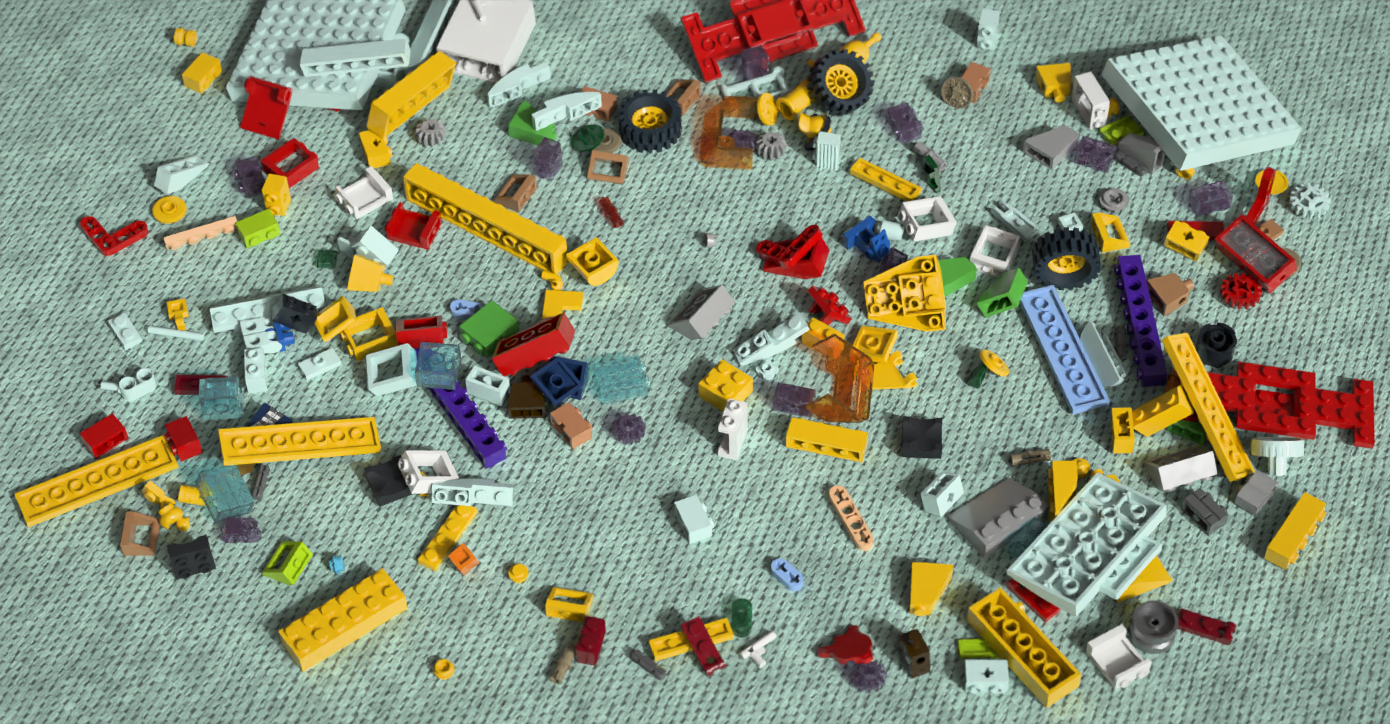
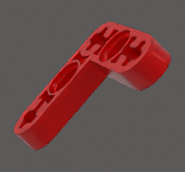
(1263, 195)
(112, 240)
(792, 254)

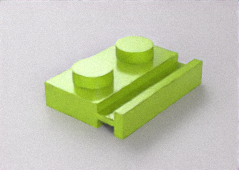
(1120, 128)

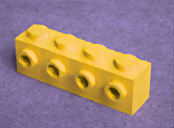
(827, 439)
(1295, 531)

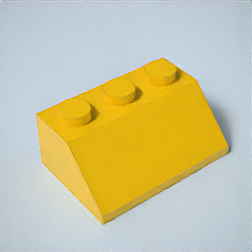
(1162, 411)

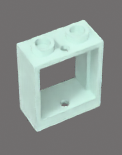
(394, 384)

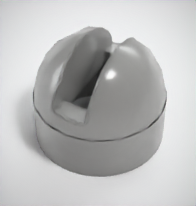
(709, 240)

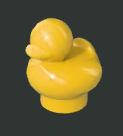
(172, 514)

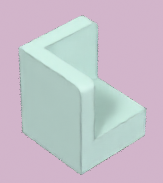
(345, 246)

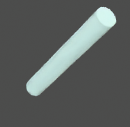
(176, 333)

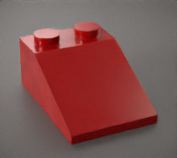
(808, 267)

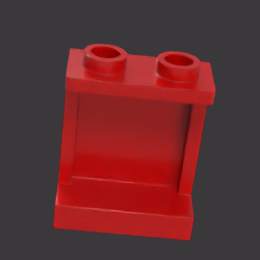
(413, 227)

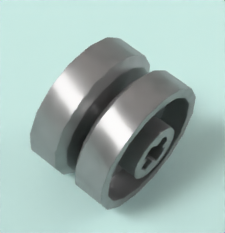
(1153, 627)

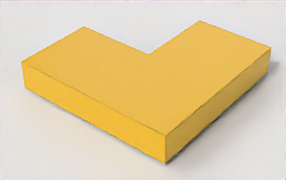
(557, 301)

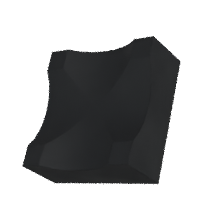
(921, 438)
(387, 482)
(191, 557)

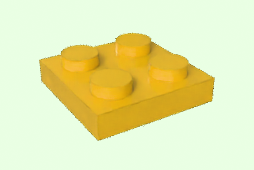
(876, 342)

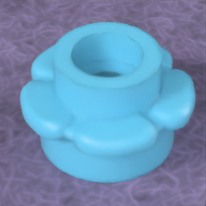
(337, 564)

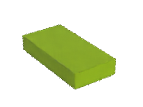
(975, 649)

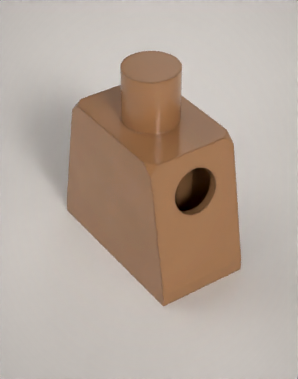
(1169, 292)

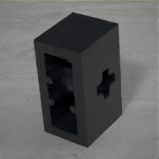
(294, 313)

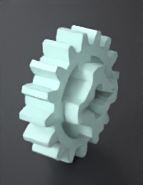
(1310, 201)

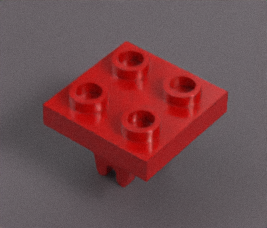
(829, 304)

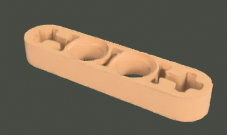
(851, 517)

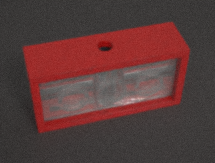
(1255, 253)

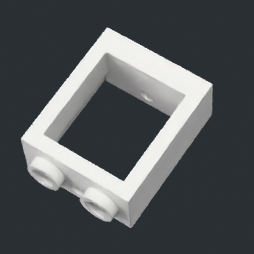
(1090, 101)
(936, 205)
(991, 265)
(437, 459)

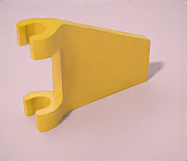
(888, 377)

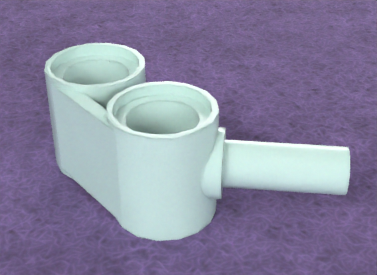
(131, 387)

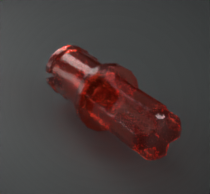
(611, 212)

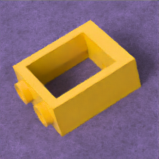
(367, 321)

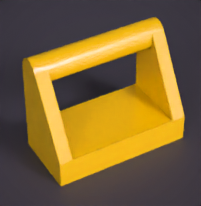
(1105, 242)
(332, 316)
(567, 610)

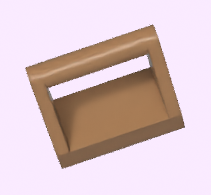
(692, 92)
(612, 158)
(517, 202)
(135, 519)

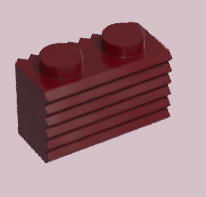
(590, 640)

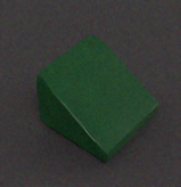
(977, 376)

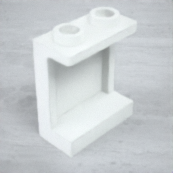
(364, 194)
(735, 426)
(1117, 658)

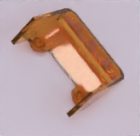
(719, 150)
(852, 384)

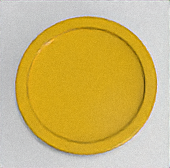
(1280, 182)

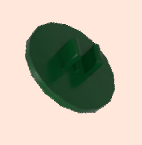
(588, 138)

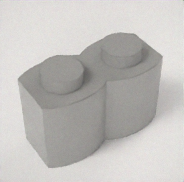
(1255, 492)

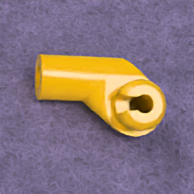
(554, 279)

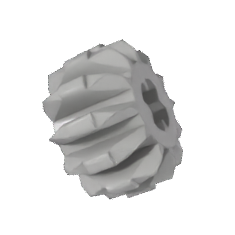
(430, 132)
(771, 145)

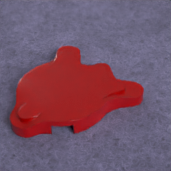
(849, 647)

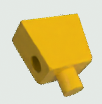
(1054, 80)
(368, 275)

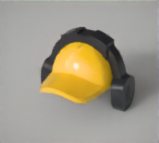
(812, 125)

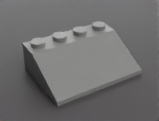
(998, 516)

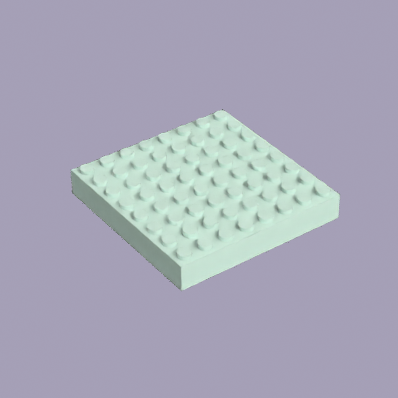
(294, 25)
(1200, 102)

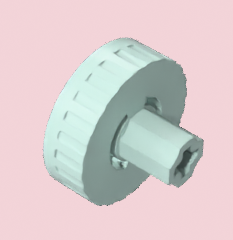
(1277, 451)

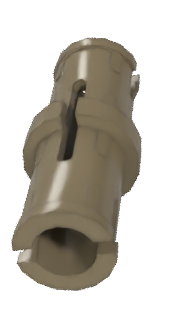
(1043, 455)
(563, 664)

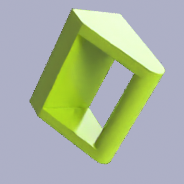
(293, 564)

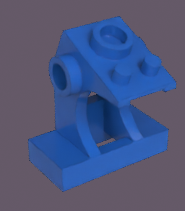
(862, 235)

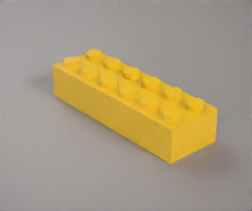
(410, 94)
(342, 619)
(1024, 647)

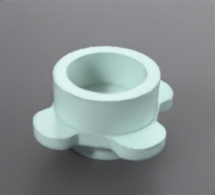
(767, 374)

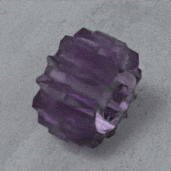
(744, 139)
(629, 428)
(869, 676)

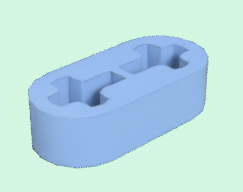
(467, 309)
(785, 576)

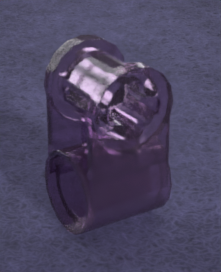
(237, 530)

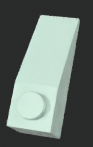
(178, 173)

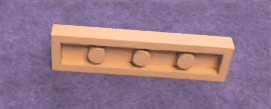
(206, 231)

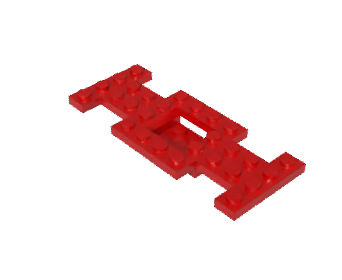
(765, 21)
(1296, 412)

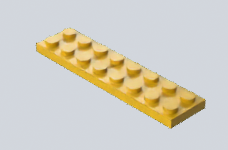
(1208, 406)
(299, 441)
(96, 480)

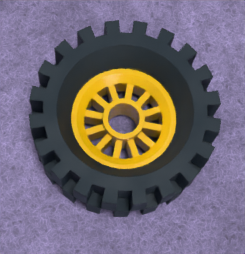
(851, 75)
(650, 121)
(1066, 258)

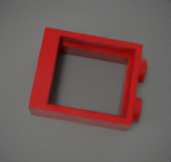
(270, 162)
(420, 330)

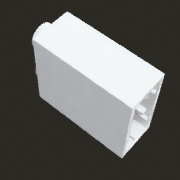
(491, 46)

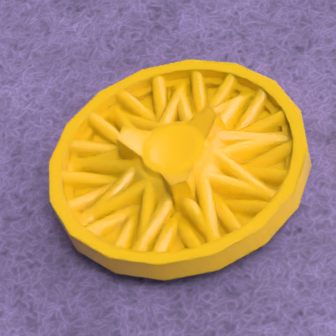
(767, 109)
(169, 209)
(994, 362)

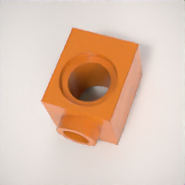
(463, 559)

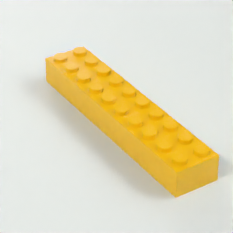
(486, 219)

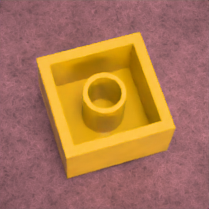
(725, 383)

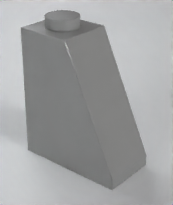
(1051, 146)
(1143, 150)

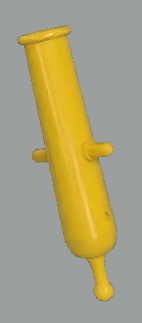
(799, 99)

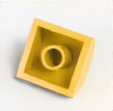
(593, 262)

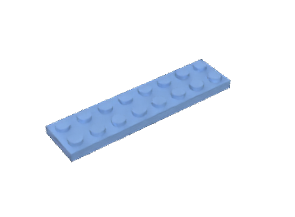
(1063, 350)

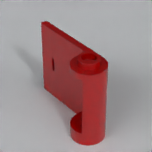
(266, 105)

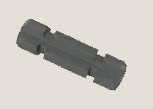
(1130, 163)
(1120, 341)
(260, 482)
(648, 664)

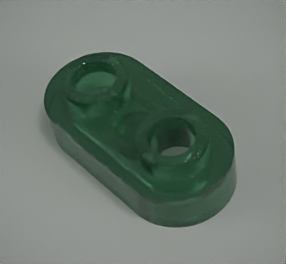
(741, 619)

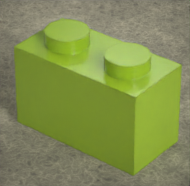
(257, 228)

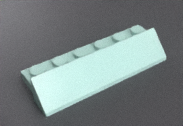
(429, 33)
(229, 315)

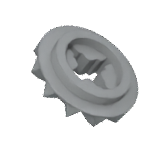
(1114, 194)

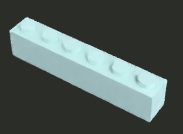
(355, 57)

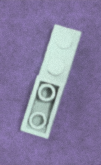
(512, 84)
(568, 105)
(771, 343)
(472, 491)

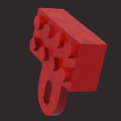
(534, 344)

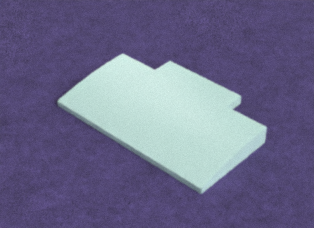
(1092, 546)

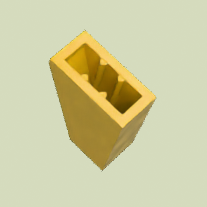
(928, 585)

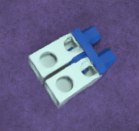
(266, 334)

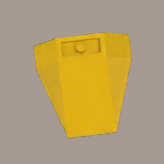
(908, 295)

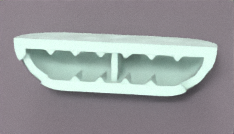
(1102, 356)

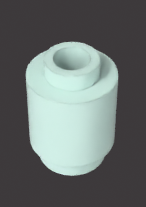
(893, 230)

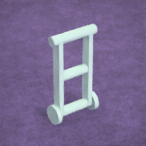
(776, 74)

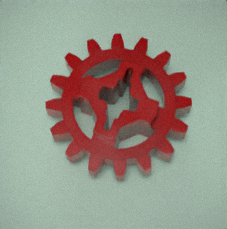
(1241, 291)

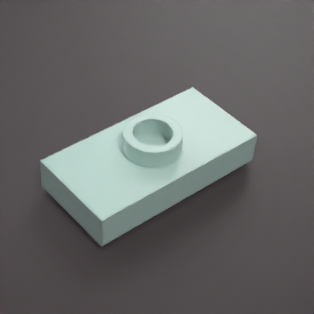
(319, 364)

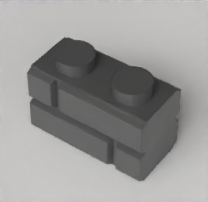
(1205, 511)

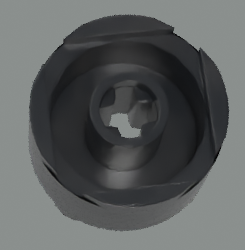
(1216, 344)

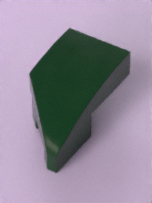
(932, 170)

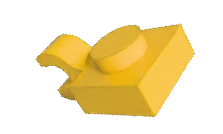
(177, 311)
(156, 495)

